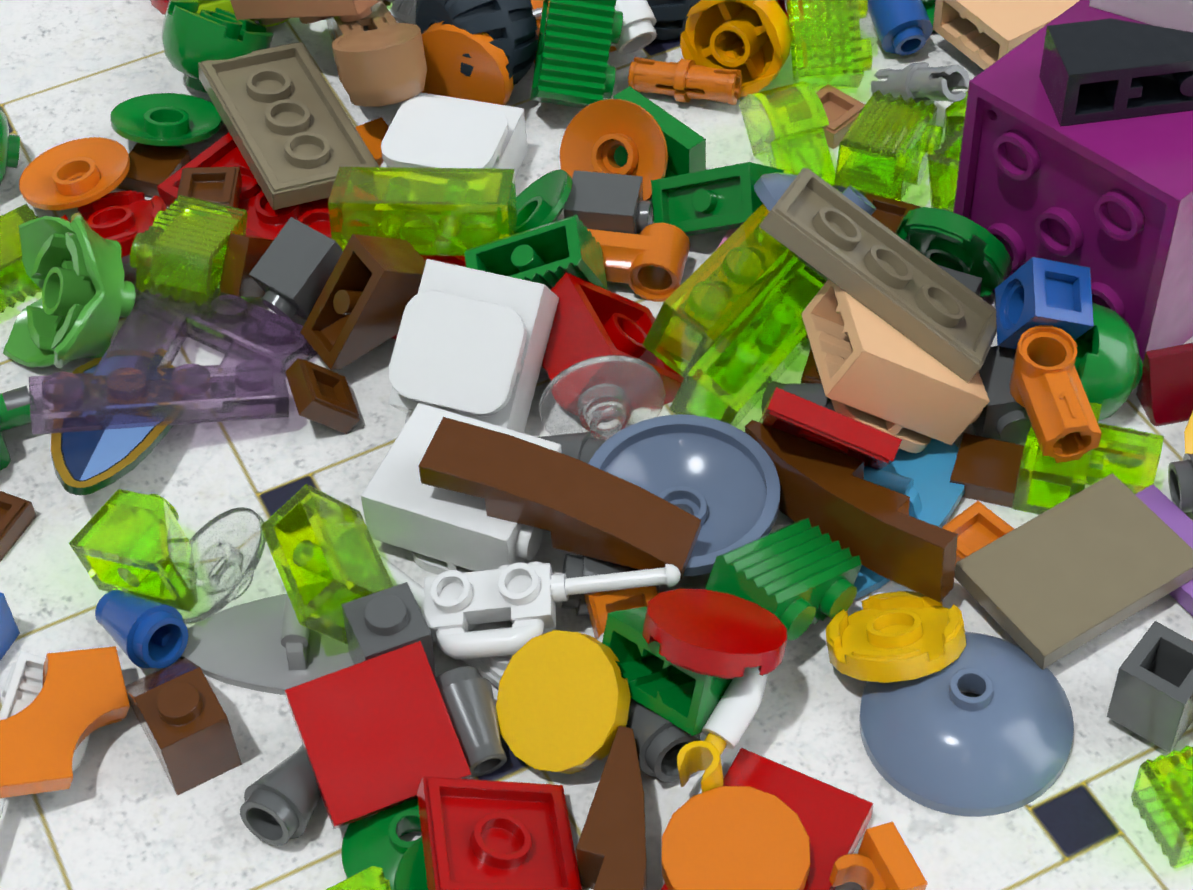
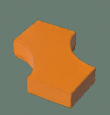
(76, 698)

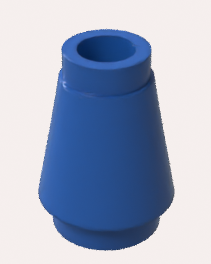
(144, 629)

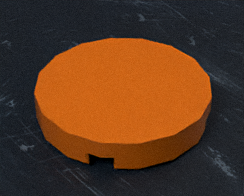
(443, 57)
(735, 843)

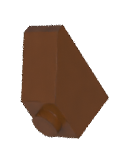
(363, 298)
(184, 724)

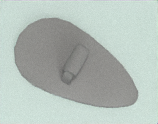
(263, 647)

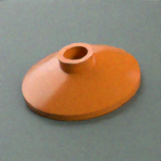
(605, 126)
(74, 173)

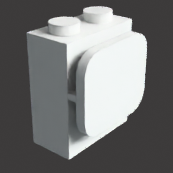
(455, 134)
(472, 345)
(438, 524)

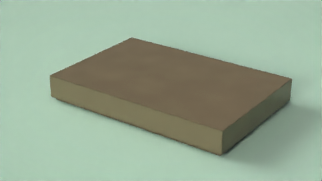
(1077, 570)

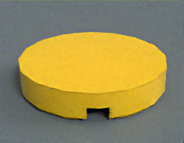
(895, 638)
(562, 701)

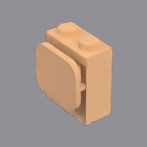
(993, 27)
(885, 376)

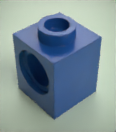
(1043, 295)

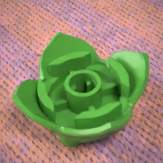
(80, 293)

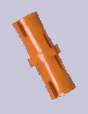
(685, 80)

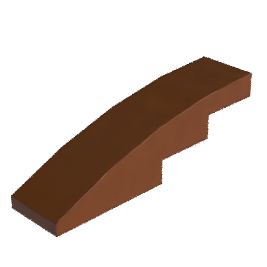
(554, 492)
(858, 513)
(614, 833)

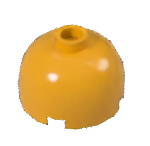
(739, 36)

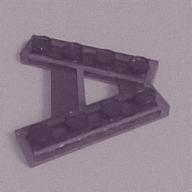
(141, 390)

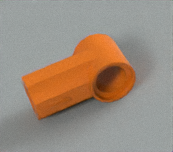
(647, 261)
(1053, 394)

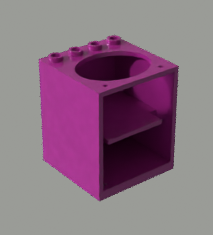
(1084, 192)

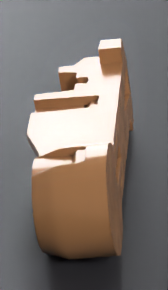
(378, 57)

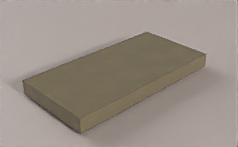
(284, 122)
(884, 273)

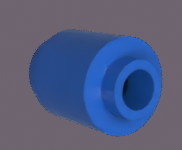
(900, 24)

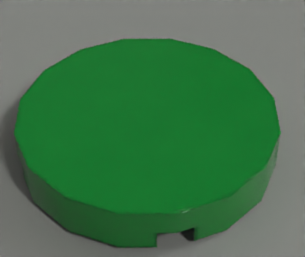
(957, 245)

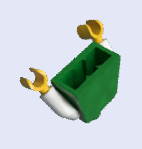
(683, 697)

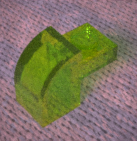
(789, 129)
(1121, 451)

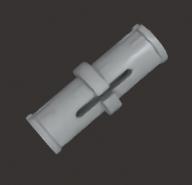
(923, 82)

